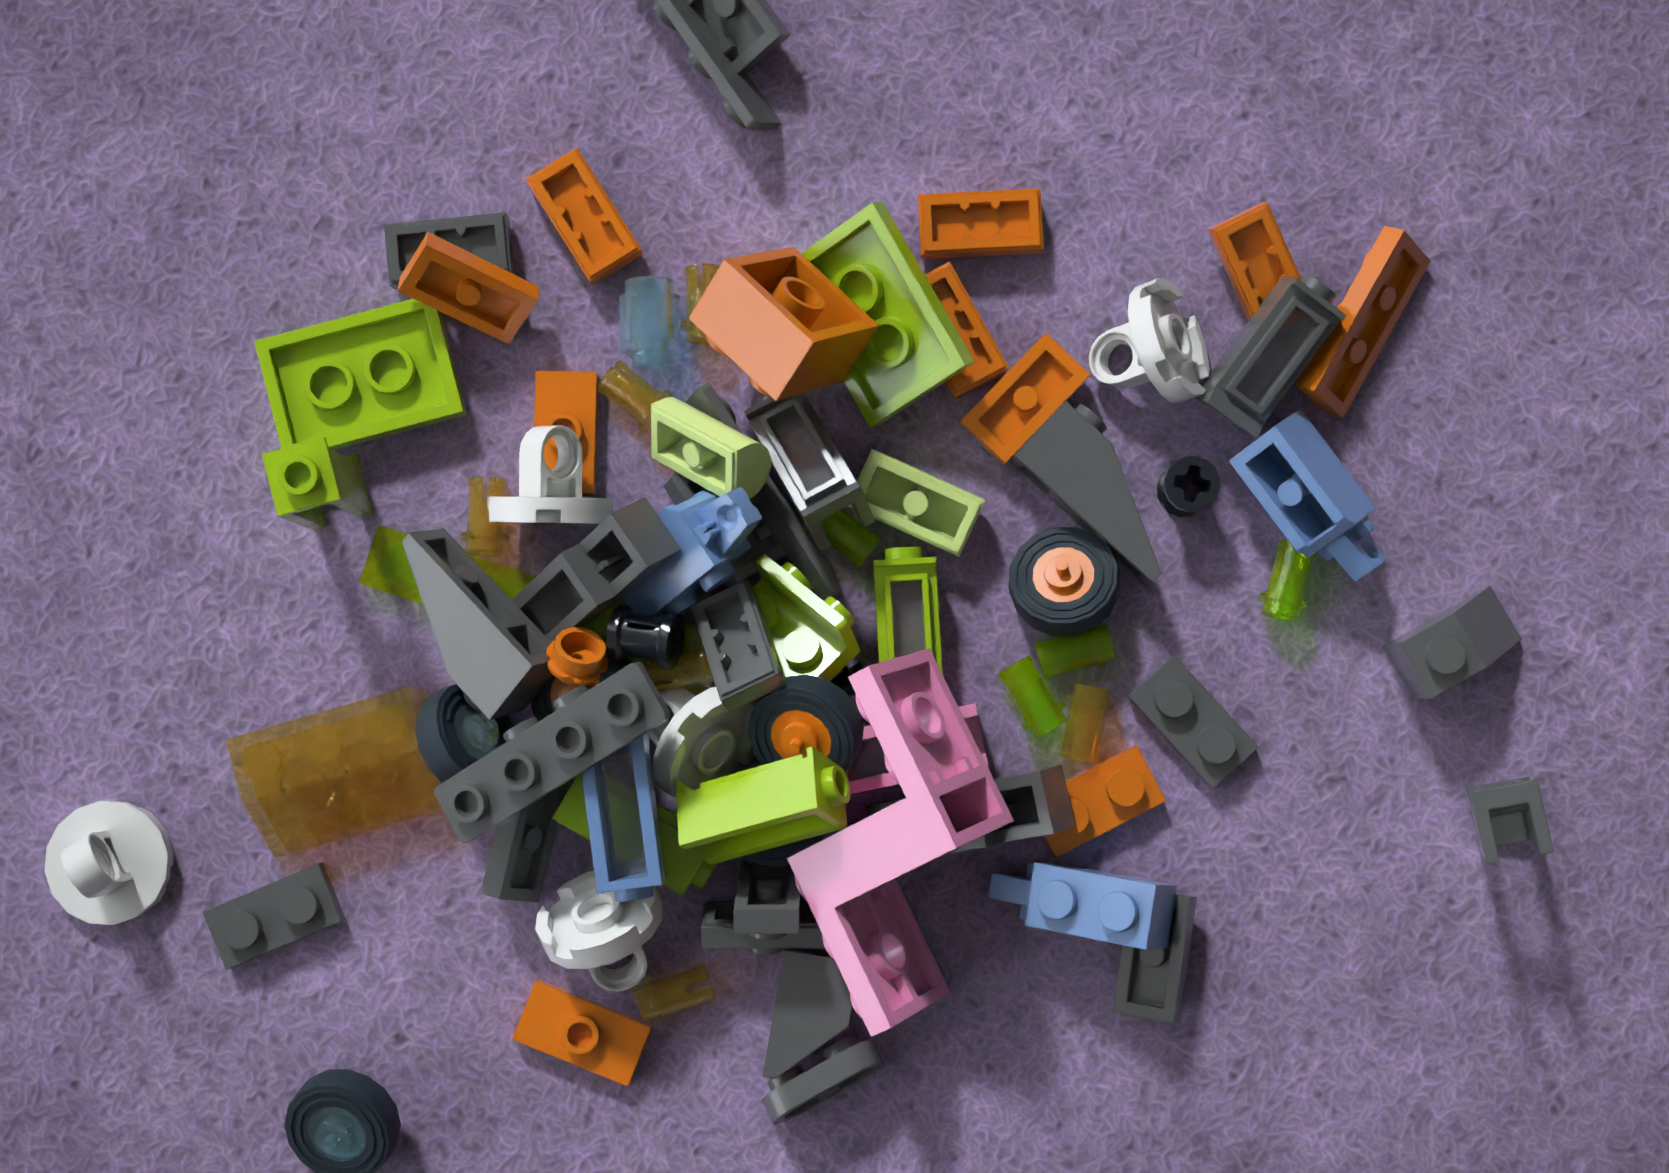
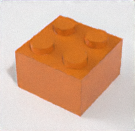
(782, 322)

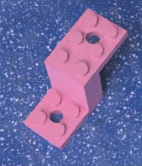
(855, 871)

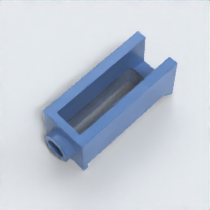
(625, 823)

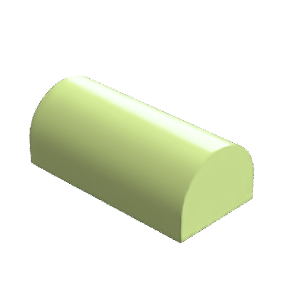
(706, 449)
(919, 502)

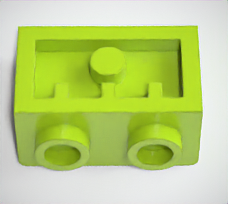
(805, 630)

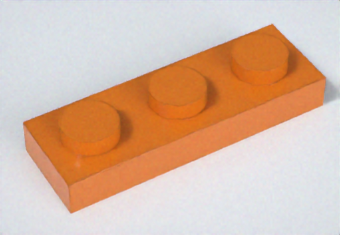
(1372, 310)

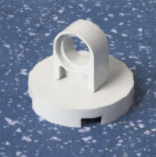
(1162, 343)
(549, 493)
(700, 740)
(108, 862)
(596, 931)

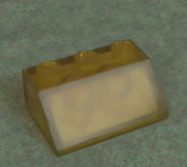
(335, 772)

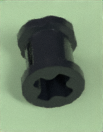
(1203, 475)
(645, 637)

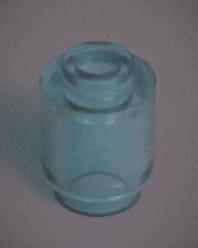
(650, 322)

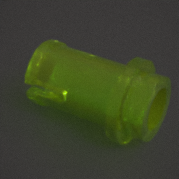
(849, 536)
(1287, 584)
(1076, 652)
(1032, 697)

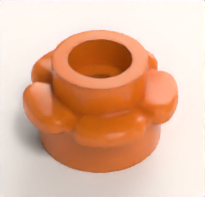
(577, 656)

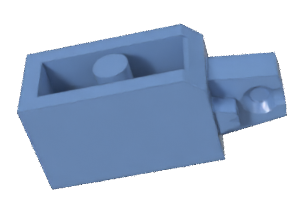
(1310, 495)
(710, 538)
(1090, 904)

